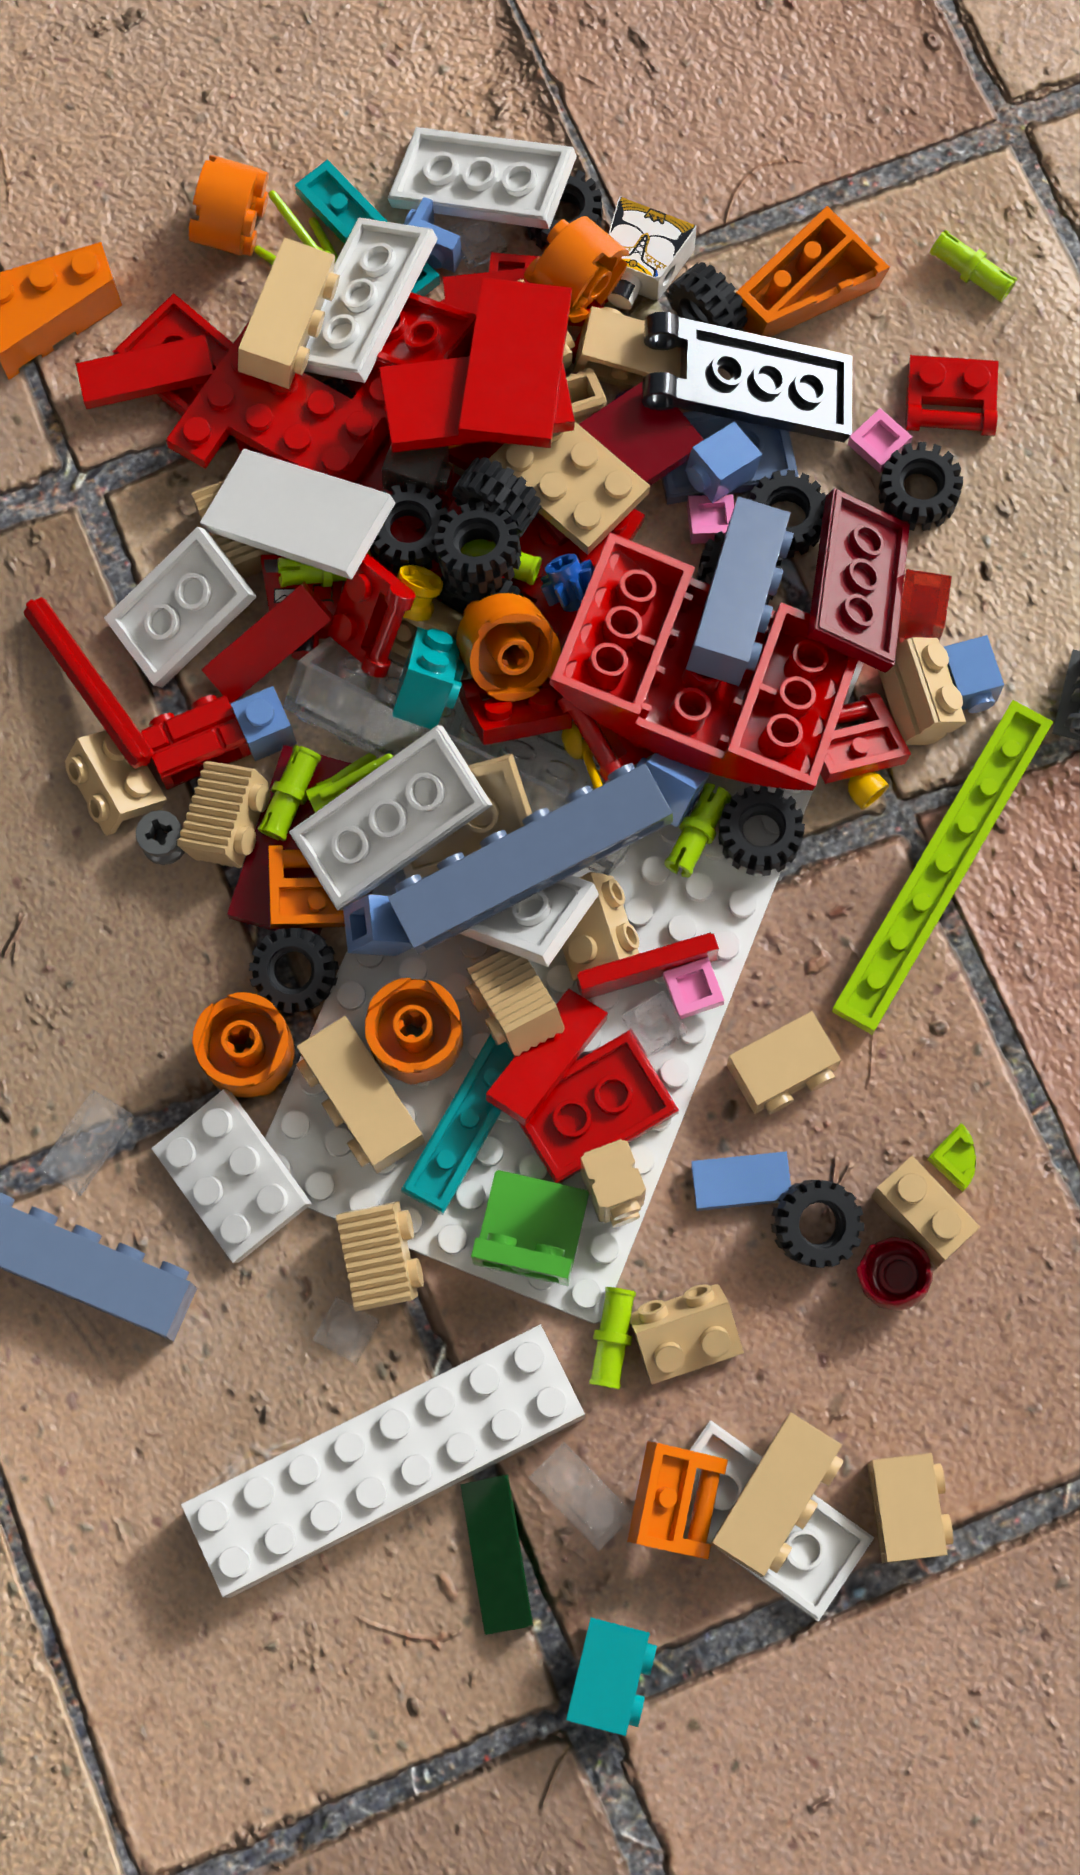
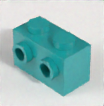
(429, 679)
(610, 1676)

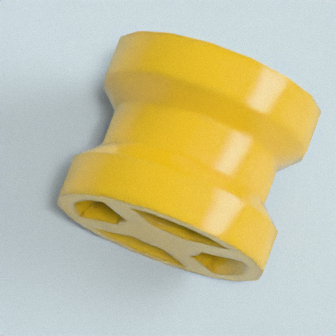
(426, 587)

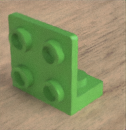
(531, 1227)

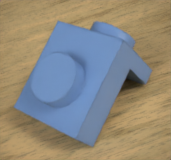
(447, 249)

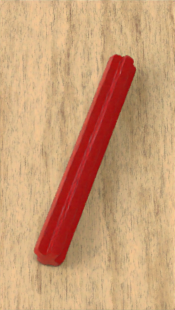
(88, 683)

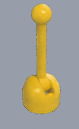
(578, 749)
(867, 789)

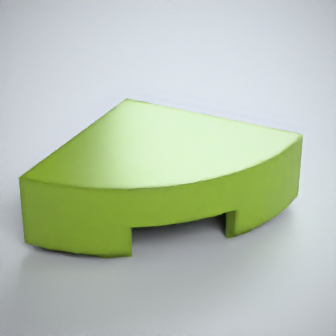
(956, 1157)

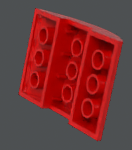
(631, 675)

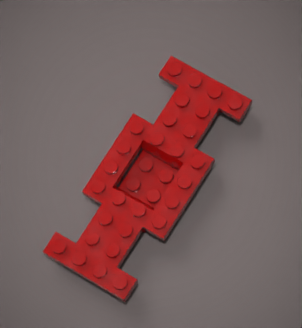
(347, 441)

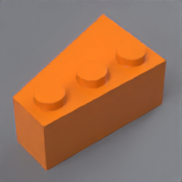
(810, 276)
(51, 301)

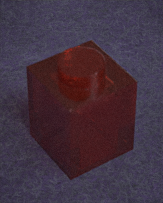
(924, 604)

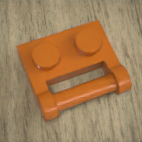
(298, 900)
(665, 1499)

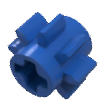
(566, 581)

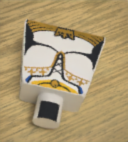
(656, 249)

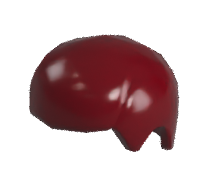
(895, 1273)

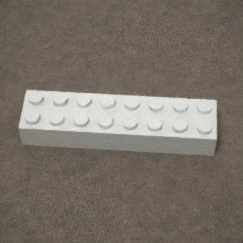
(382, 1462)

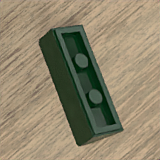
(496, 1555)

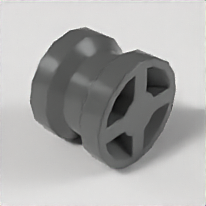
(164, 847)

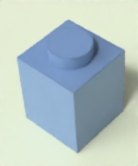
(722, 462)
(975, 673)
(264, 723)
(677, 784)
(374, 928)

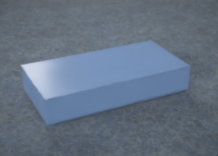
(740, 1180)

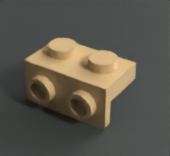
(109, 783)
(603, 931)
(685, 1332)

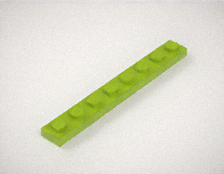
(942, 867)

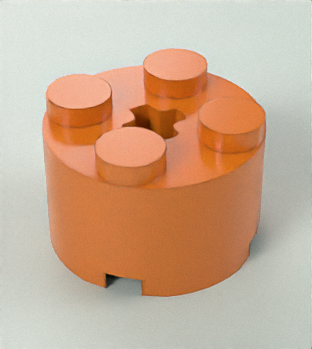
(227, 204)
(582, 259)
(507, 646)
(424, 1006)
(232, 1022)

